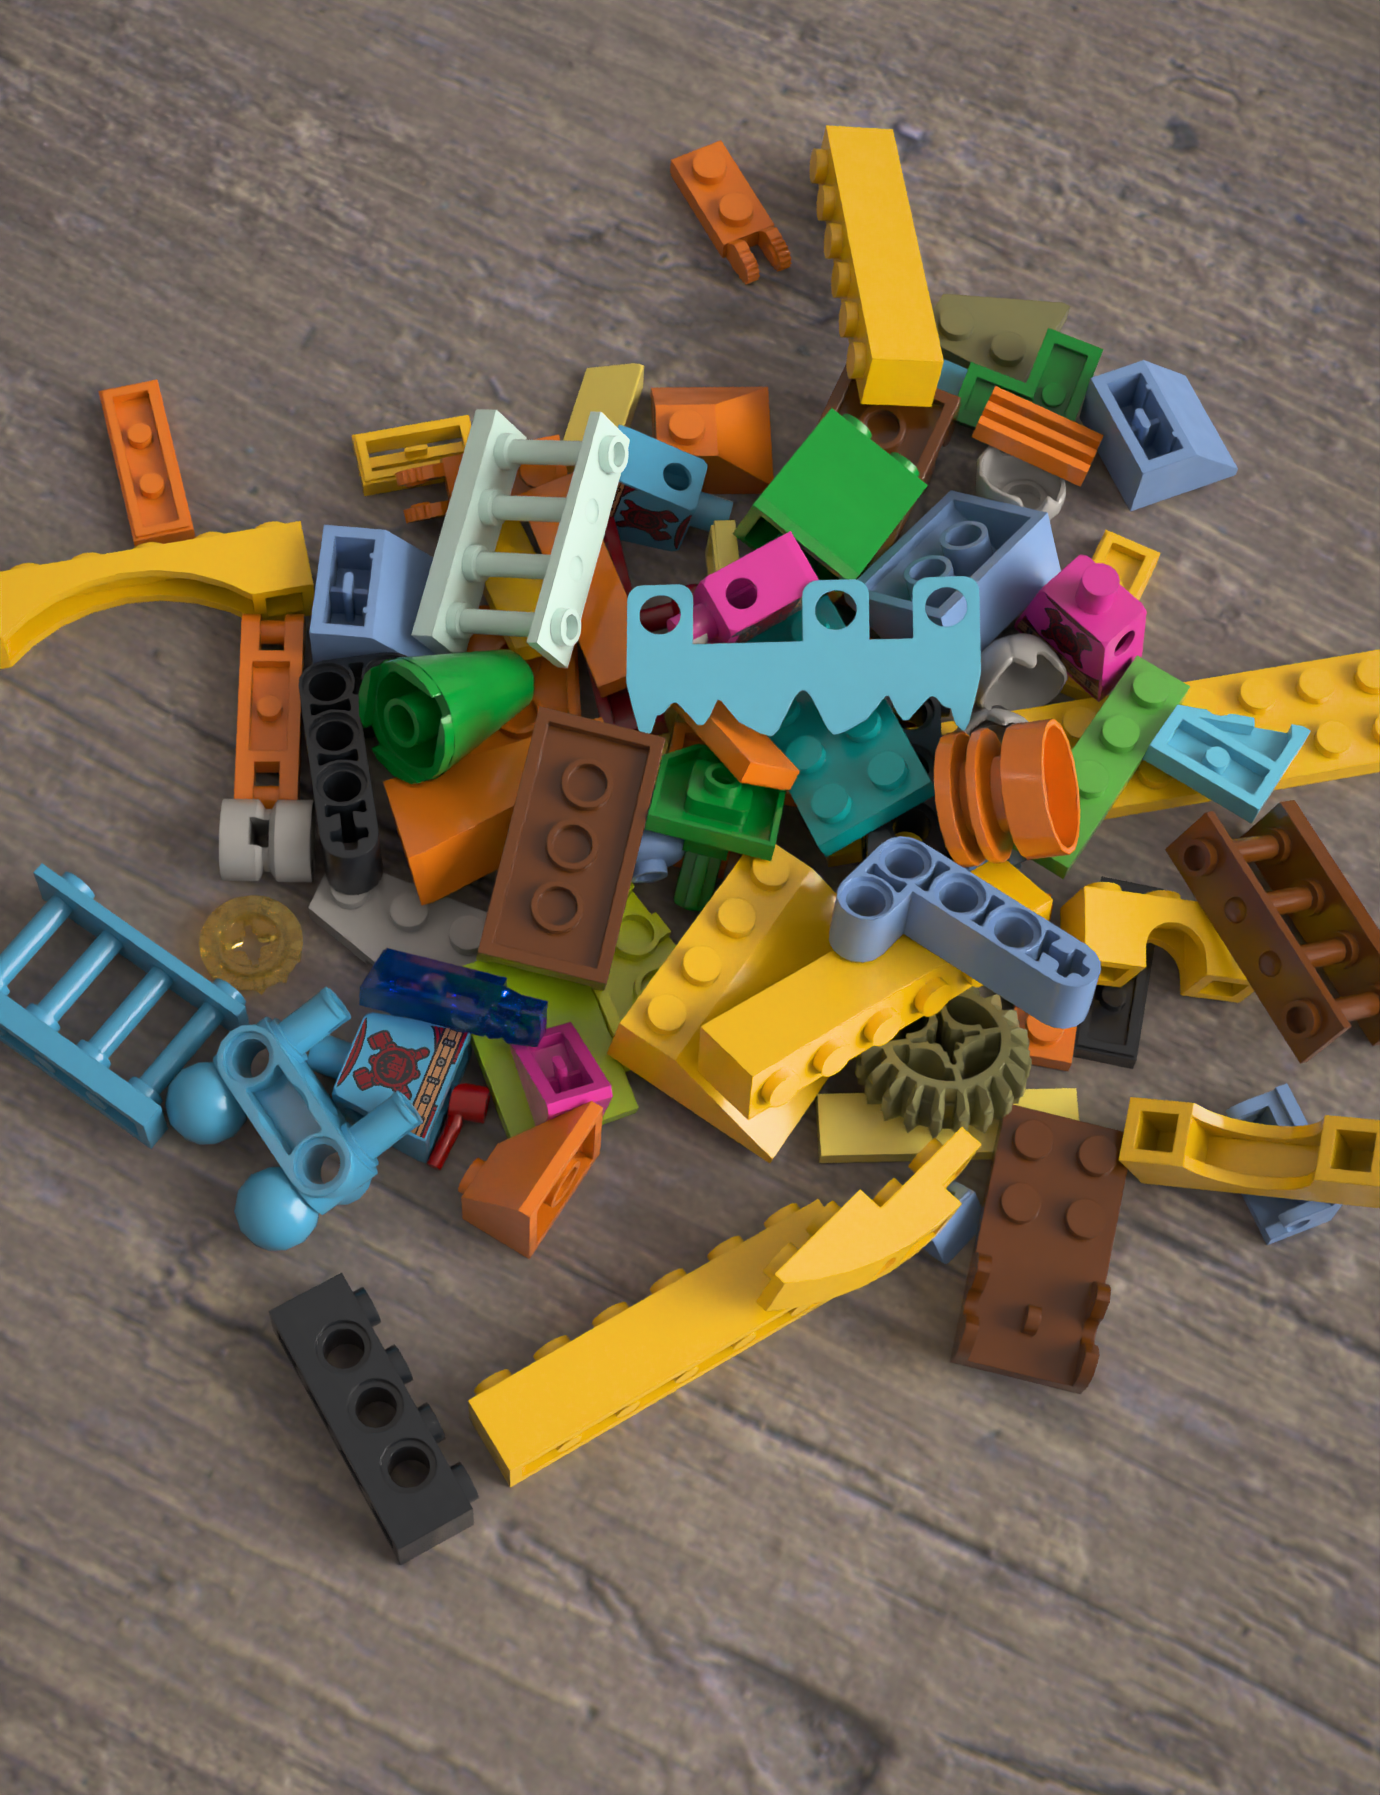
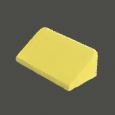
(606, 390)

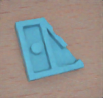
(1225, 756)

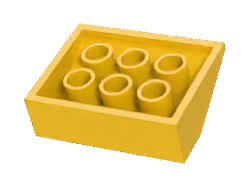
(745, 939)

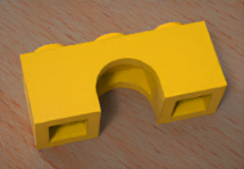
(1122, 922)

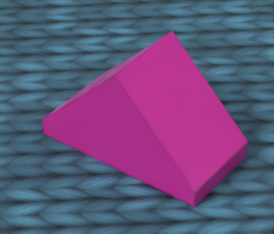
(560, 1074)

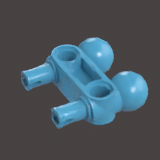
(292, 1117)

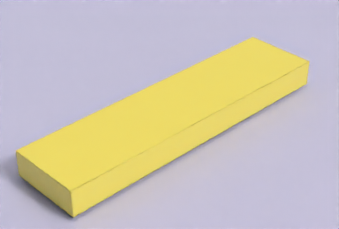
(857, 1131)

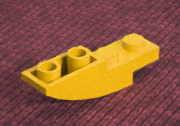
(867, 1235)

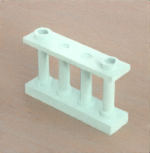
(474, 521)

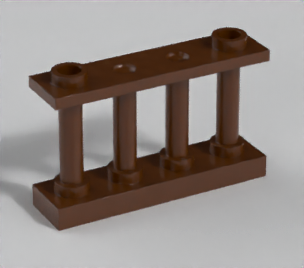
(1320, 904)

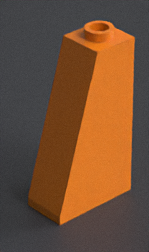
(460, 821)

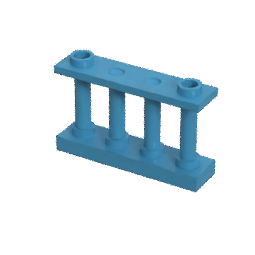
(85, 1066)

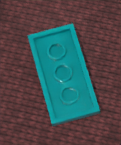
(848, 778)

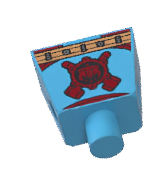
(663, 494)
(391, 1057)

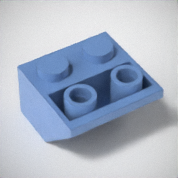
(1153, 433)
(367, 594)

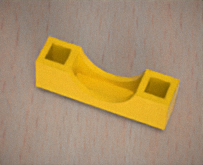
(1209, 1151)

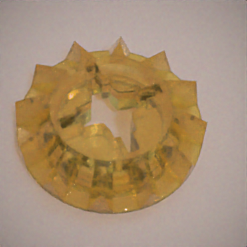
(271, 923)

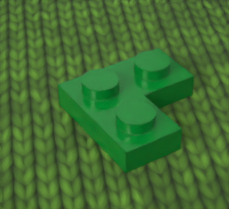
(1055, 381)

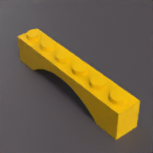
(233, 572)

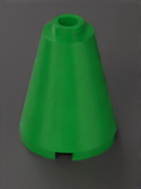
(440, 707)

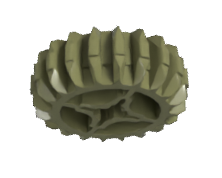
(950, 1066)

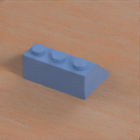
(991, 541)

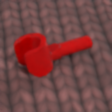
(466, 1103)

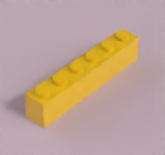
(876, 267)
(835, 1011)
(636, 1352)

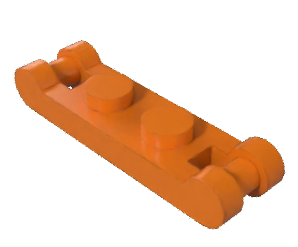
(269, 708)

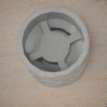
(291, 840)

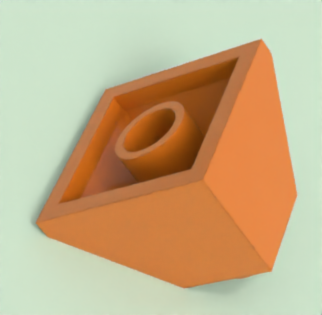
(721, 427)
(531, 1178)

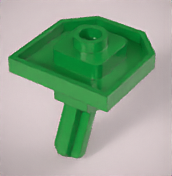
(714, 814)

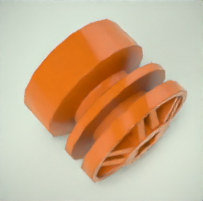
(1007, 793)

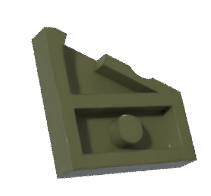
(995, 331)

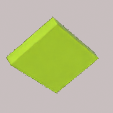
(566, 1004)

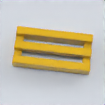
(379, 472)

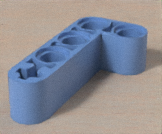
(968, 924)

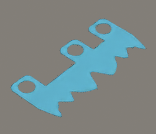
(837, 668)

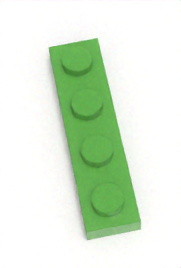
(1116, 746)

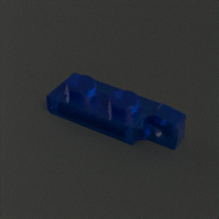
(453, 998)

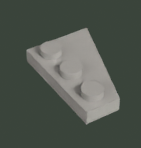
(395, 920)

